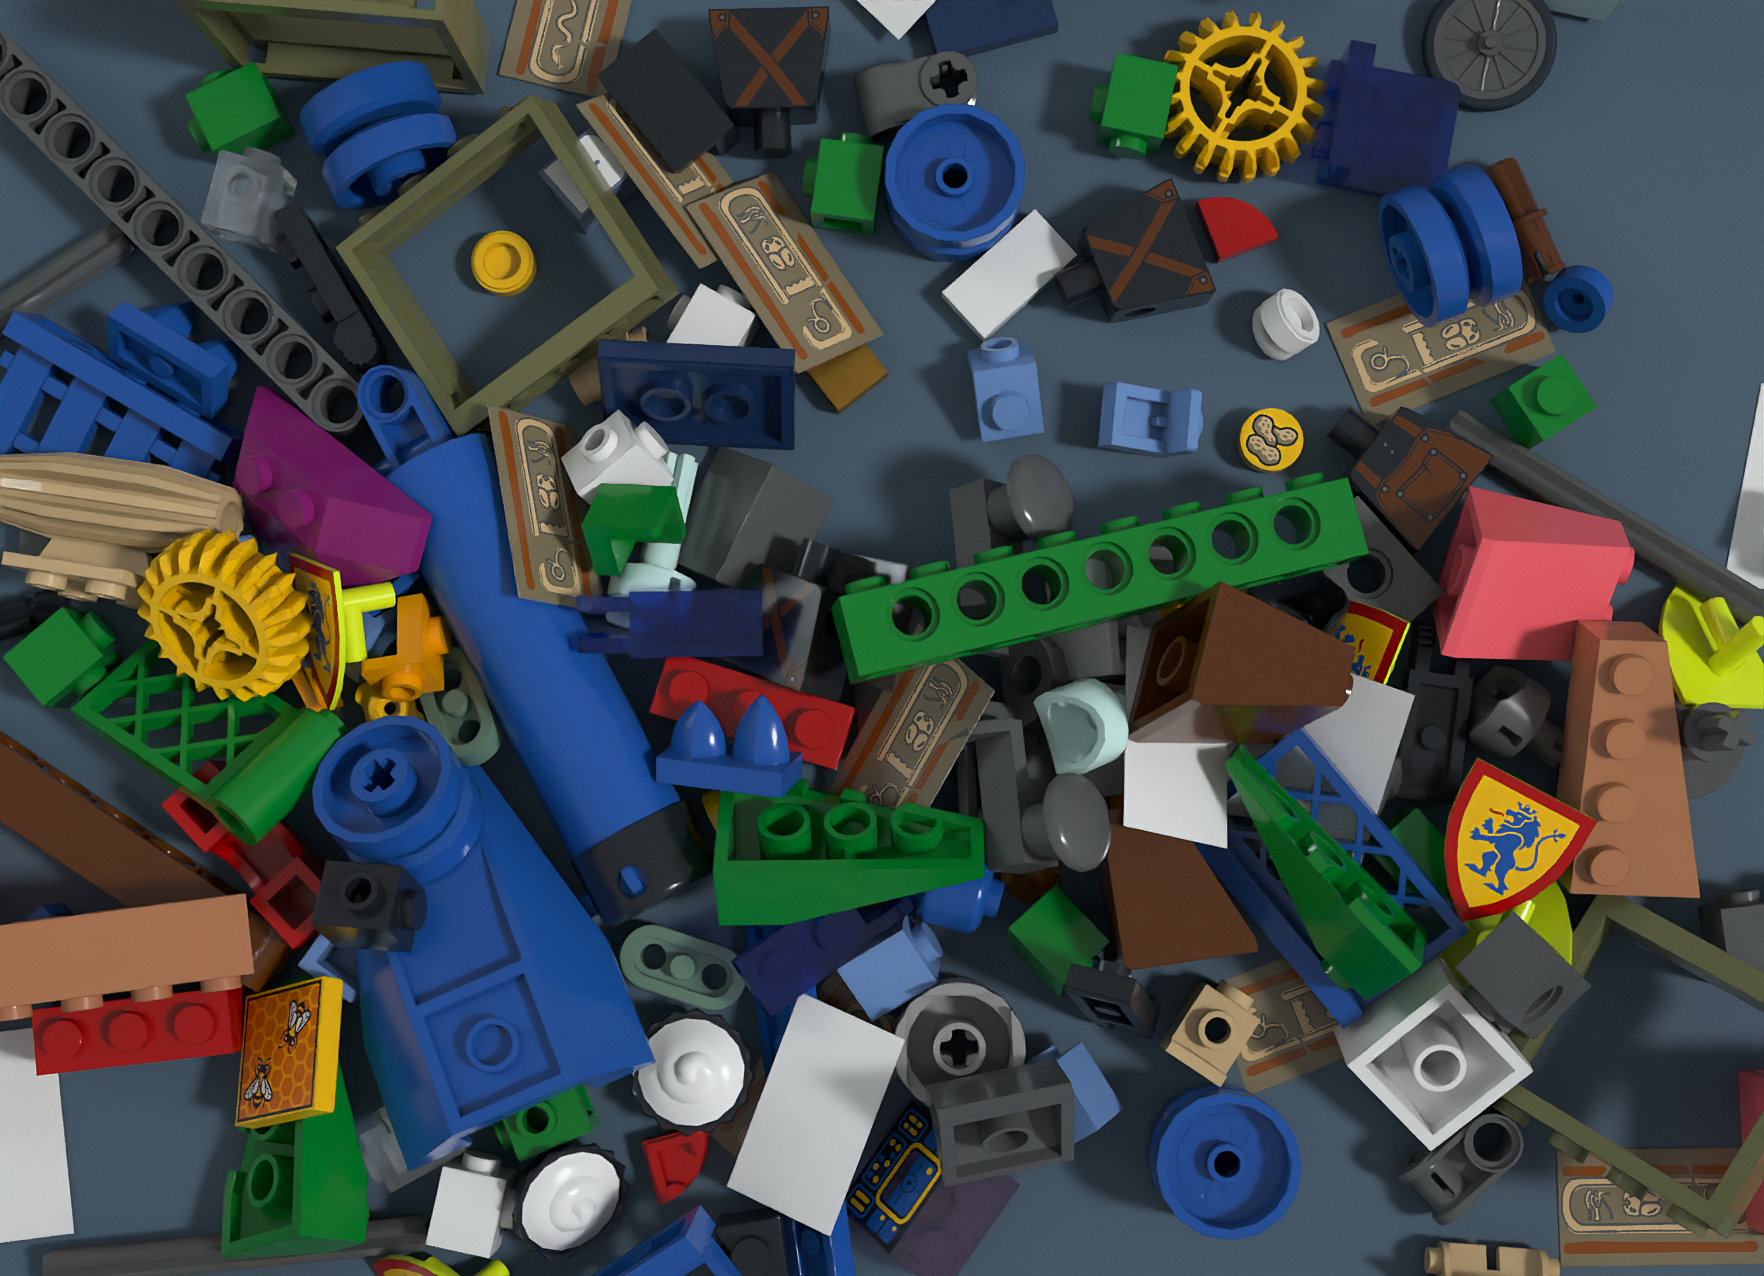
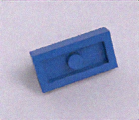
(158, 351)
(752, 765)

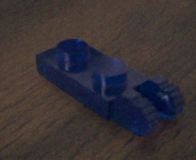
(679, 623)
(808, 951)

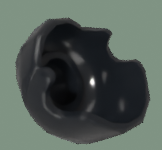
(1308, 598)

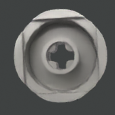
(952, 1006)

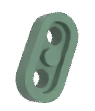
(463, 712)
(684, 966)

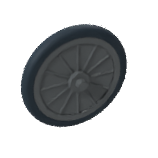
(1490, 49)

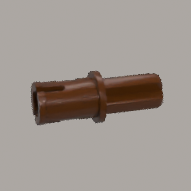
(1527, 220)

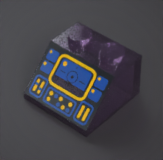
(909, 1210)

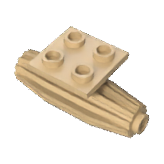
(105, 519)

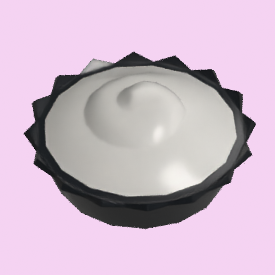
(697, 1073)
(568, 1199)

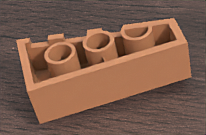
(1626, 766)
(124, 951)

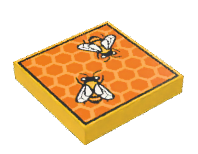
(290, 1053)

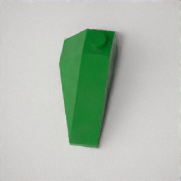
(833, 854)
(1348, 914)
(298, 1185)

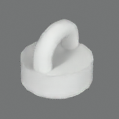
(1285, 325)

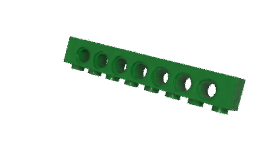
(1326, 538)

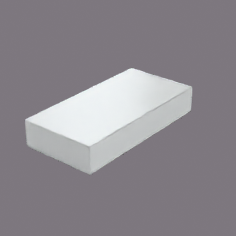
(1009, 275)

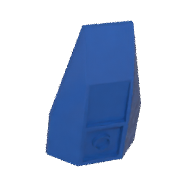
(498, 999)

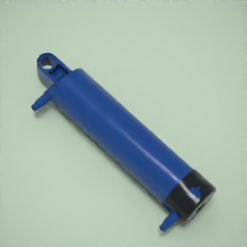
(558, 706)

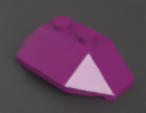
(323, 500)

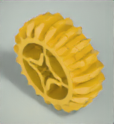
(1259, 111)
(225, 614)

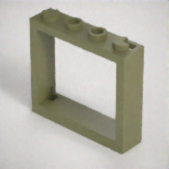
(345, 36)
(433, 193)
(1578, 1140)

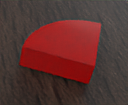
(1233, 227)
(674, 1161)

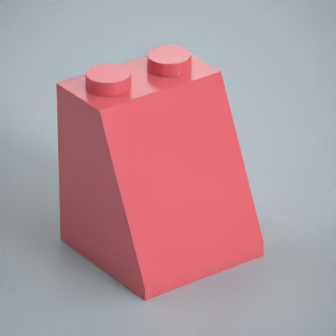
(1524, 577)

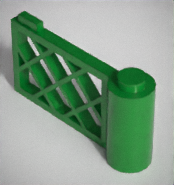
(264, 770)

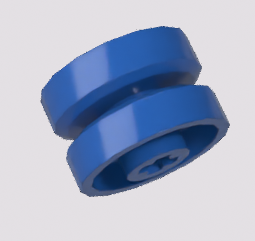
(377, 132)
(966, 148)
(1450, 245)
(399, 797)
(1237, 1196)

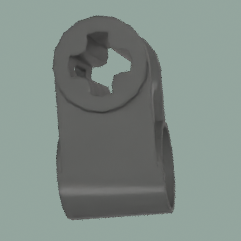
(898, 91)
(1461, 1167)

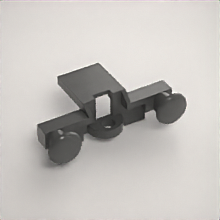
(1025, 811)

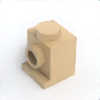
(1187, 1036)

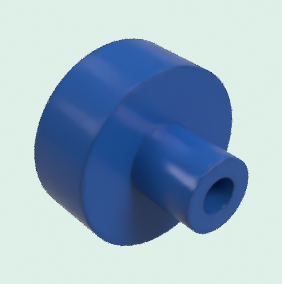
(1578, 299)

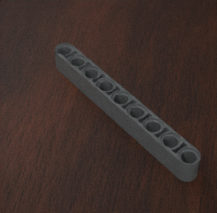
(189, 255)

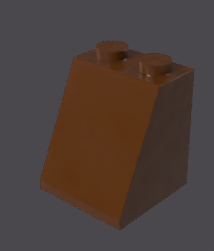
(1236, 673)
(1164, 900)

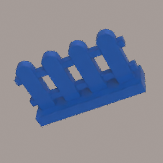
(87, 401)

